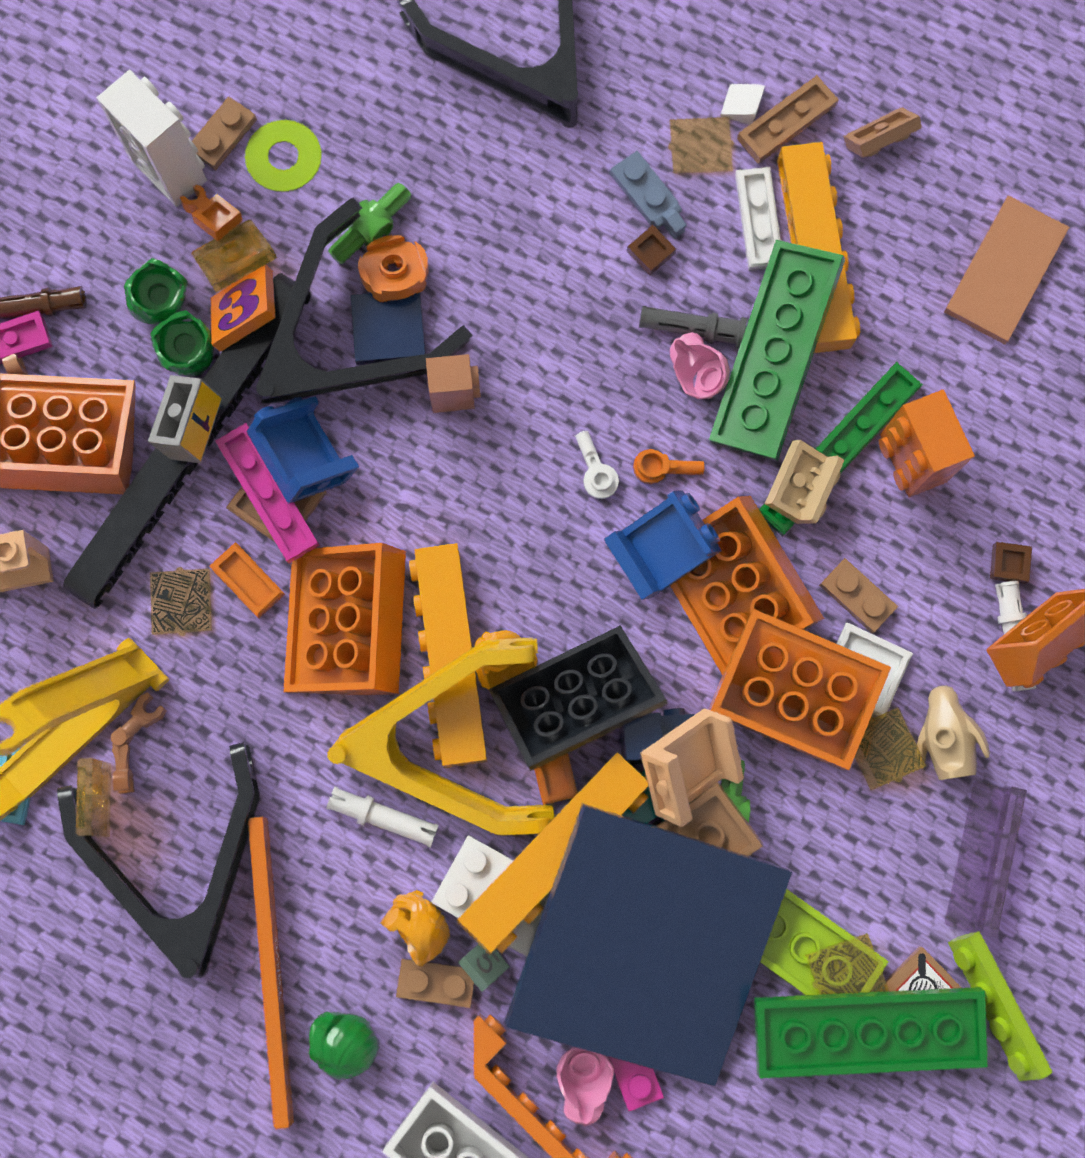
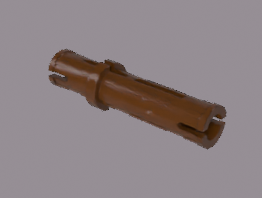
(46, 301)

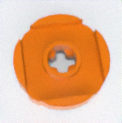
(397, 284)

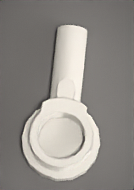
(600, 479)

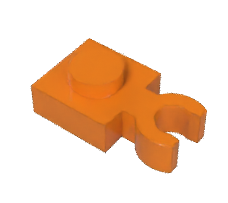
(212, 215)

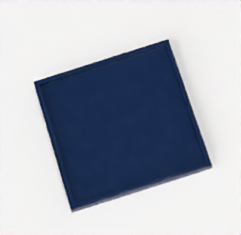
(647, 946)

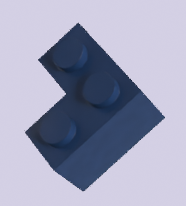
(647, 730)

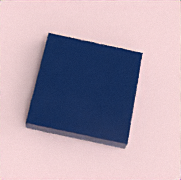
(386, 328)

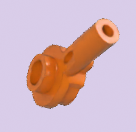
(652, 466)

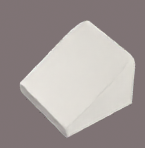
(742, 102)

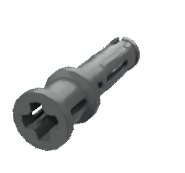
(710, 328)

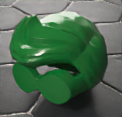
(155, 292)
(183, 345)
(342, 1044)

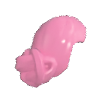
(693, 356)
(585, 1084)

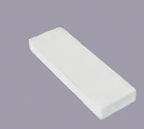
(757, 215)

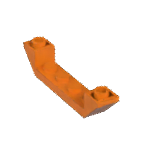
(487, 1043)

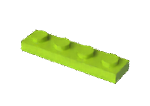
(1002, 1010)

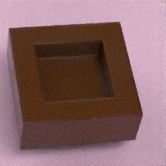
(651, 250)
(1011, 562)

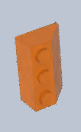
(1041, 640)

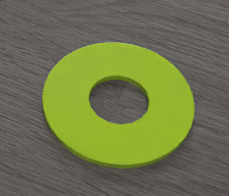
(283, 131)

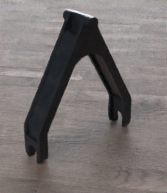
(545, 87)
(289, 376)
(192, 938)

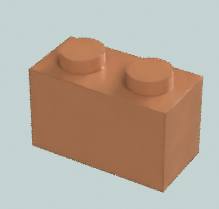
(452, 383)

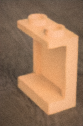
(23, 561)
(690, 763)

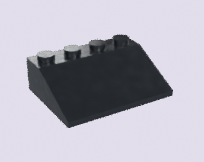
(576, 697)

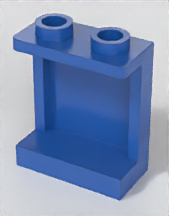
(298, 450)
(664, 544)

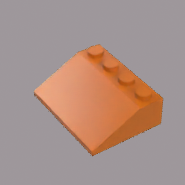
(66, 433)
(742, 577)
(346, 621)
(800, 690)

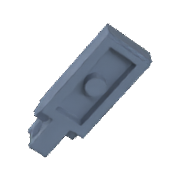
(649, 194)

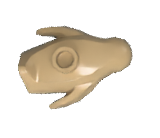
(950, 736)

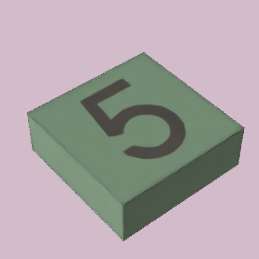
(483, 967)

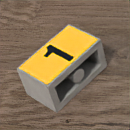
(185, 419)

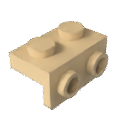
(804, 483)

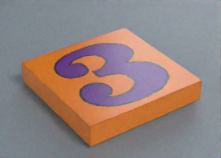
(242, 308)

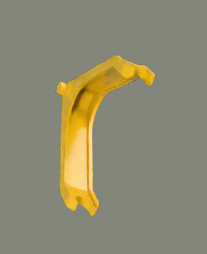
(65, 715)
(373, 747)

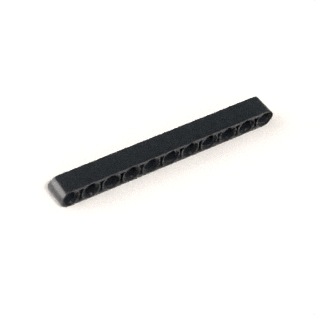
(162, 477)

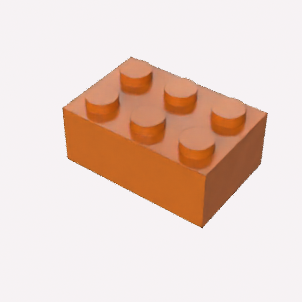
(925, 444)

